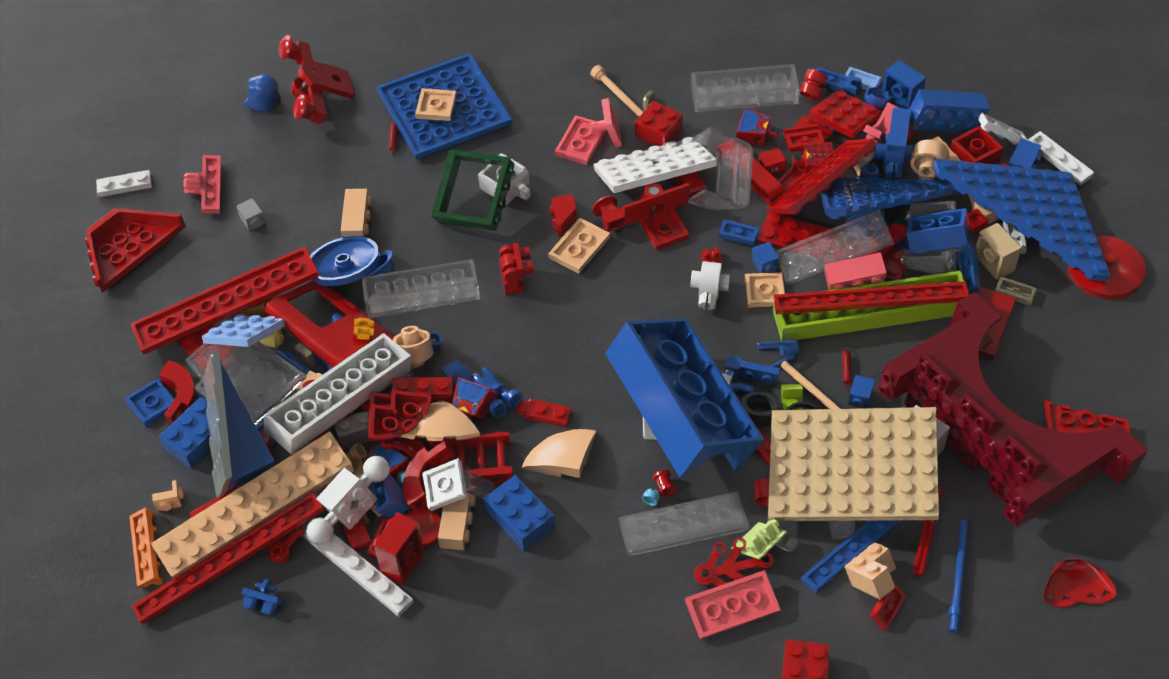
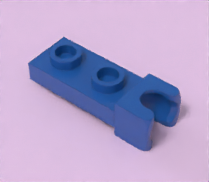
(841, 82)
(751, 371)

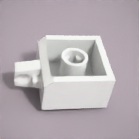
(519, 181)

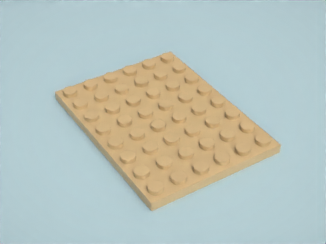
(853, 465)

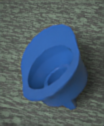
(385, 264)

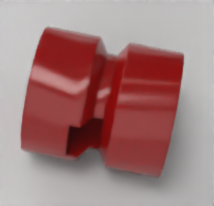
(813, 86)

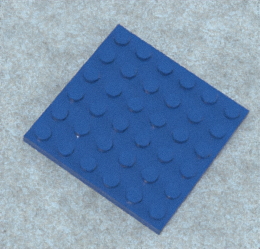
(474, 112)

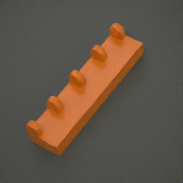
(144, 553)

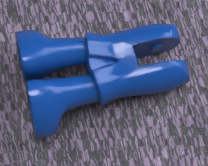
(511, 398)

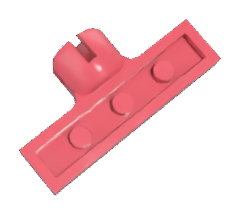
(206, 184)

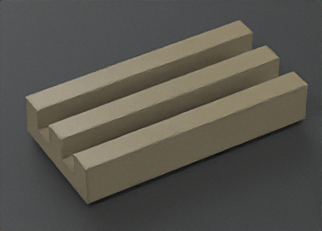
(1015, 292)

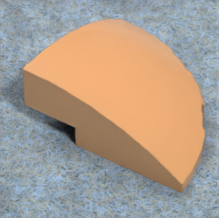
(443, 421)
(561, 453)

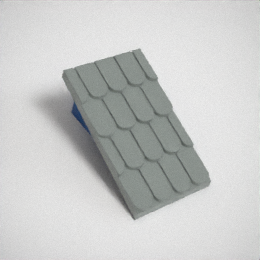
(234, 441)

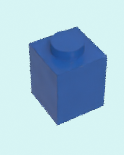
(765, 258)
(861, 392)

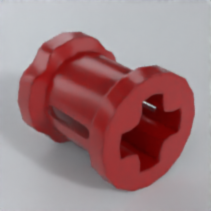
(664, 483)

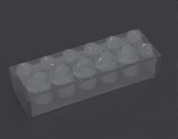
(744, 88)
(420, 288)

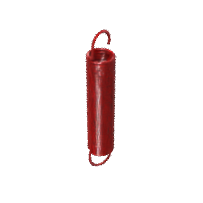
(393, 137)
(846, 362)

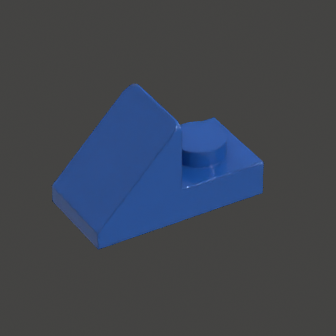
(456, 370)

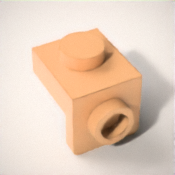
(169, 499)

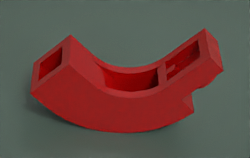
(179, 379)
(413, 478)

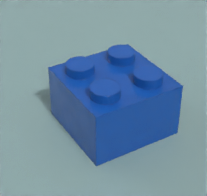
(902, 84)

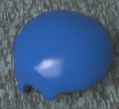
(877, 97)

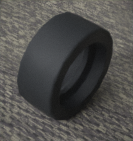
(760, 399)

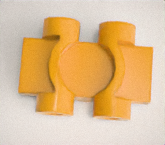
(364, 328)

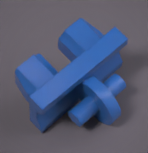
(270, 602)

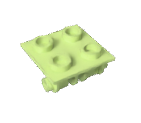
(761, 539)

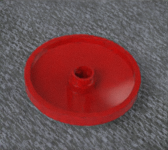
(1125, 267)

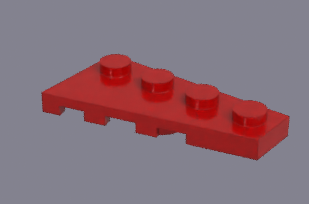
(1074, 421)

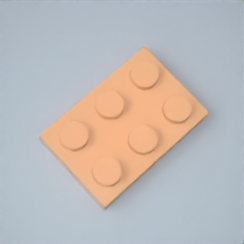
(579, 245)

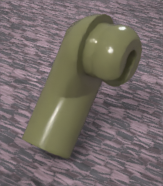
(647, 99)

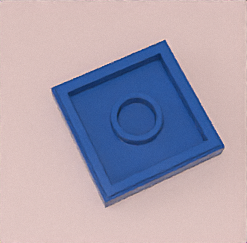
(150, 402)

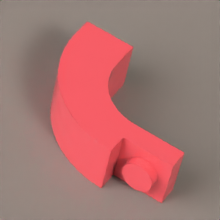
(882, 126)

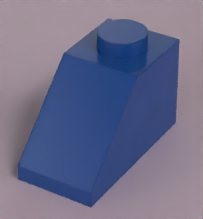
(389, 497)

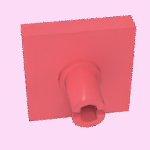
(609, 123)

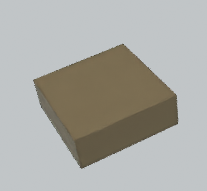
(304, 355)

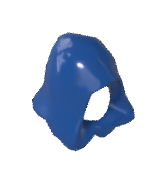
(262, 93)

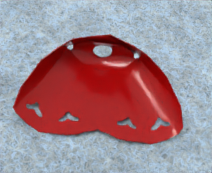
(1077, 583)

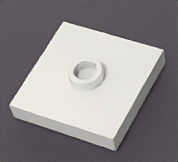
(445, 484)

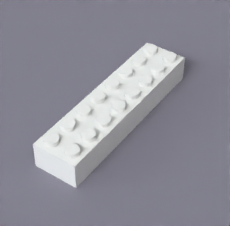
(336, 393)

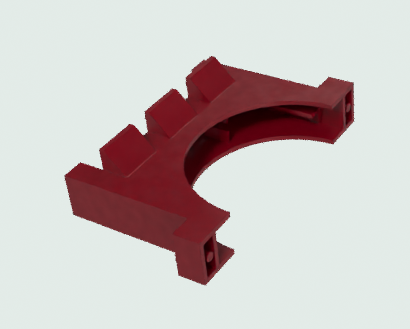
(1026, 461)

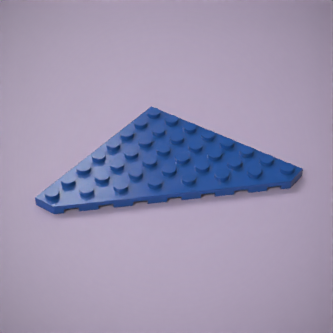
(861, 195)
(1038, 203)

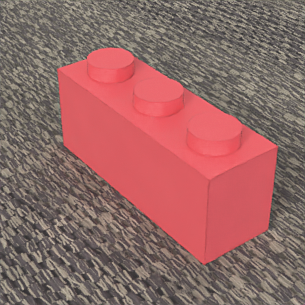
(855, 272)

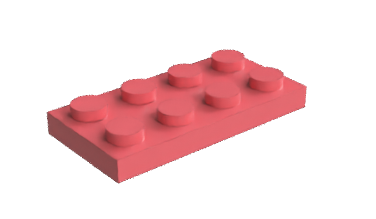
(732, 604)

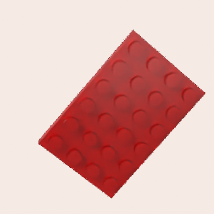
(821, 176)

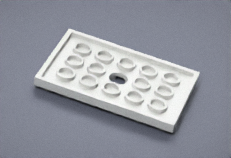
(640, 168)

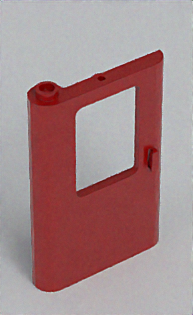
(332, 342)

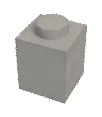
(250, 214)

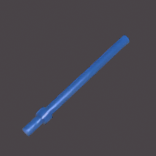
(955, 610)

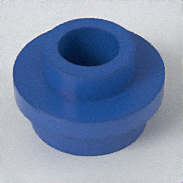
(870, 171)

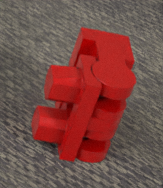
(513, 268)

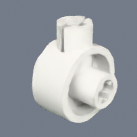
(709, 282)

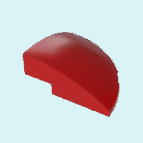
(395, 413)

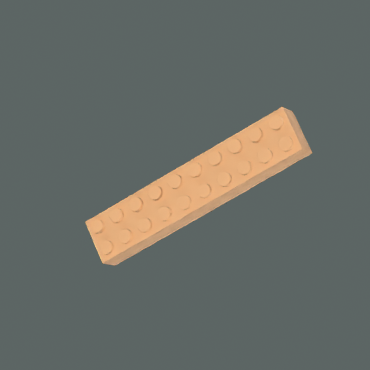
(252, 505)

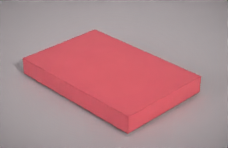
(579, 141)

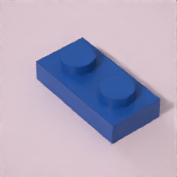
(738, 232)

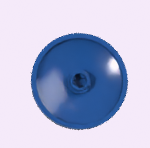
(345, 260)

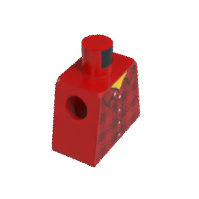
(812, 155)

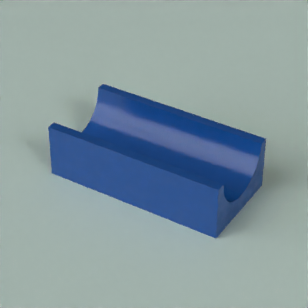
(682, 394)

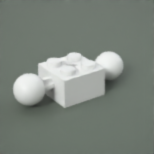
(347, 499)

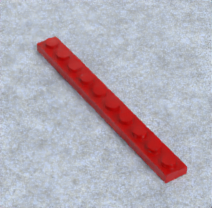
(870, 297)
(227, 558)

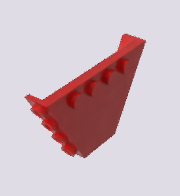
(125, 240)

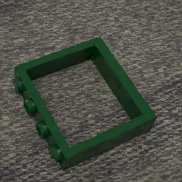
(447, 184)

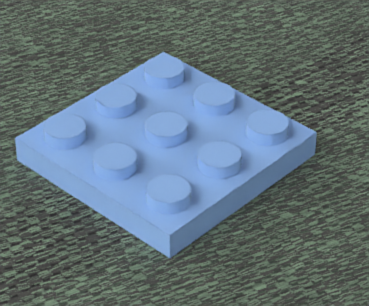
(243, 330)

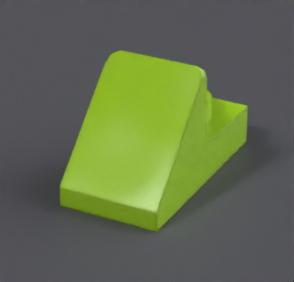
(791, 394)

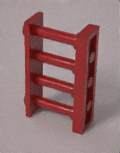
(499, 440)

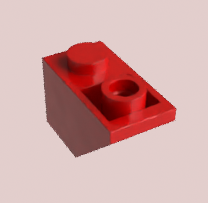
(564, 213)

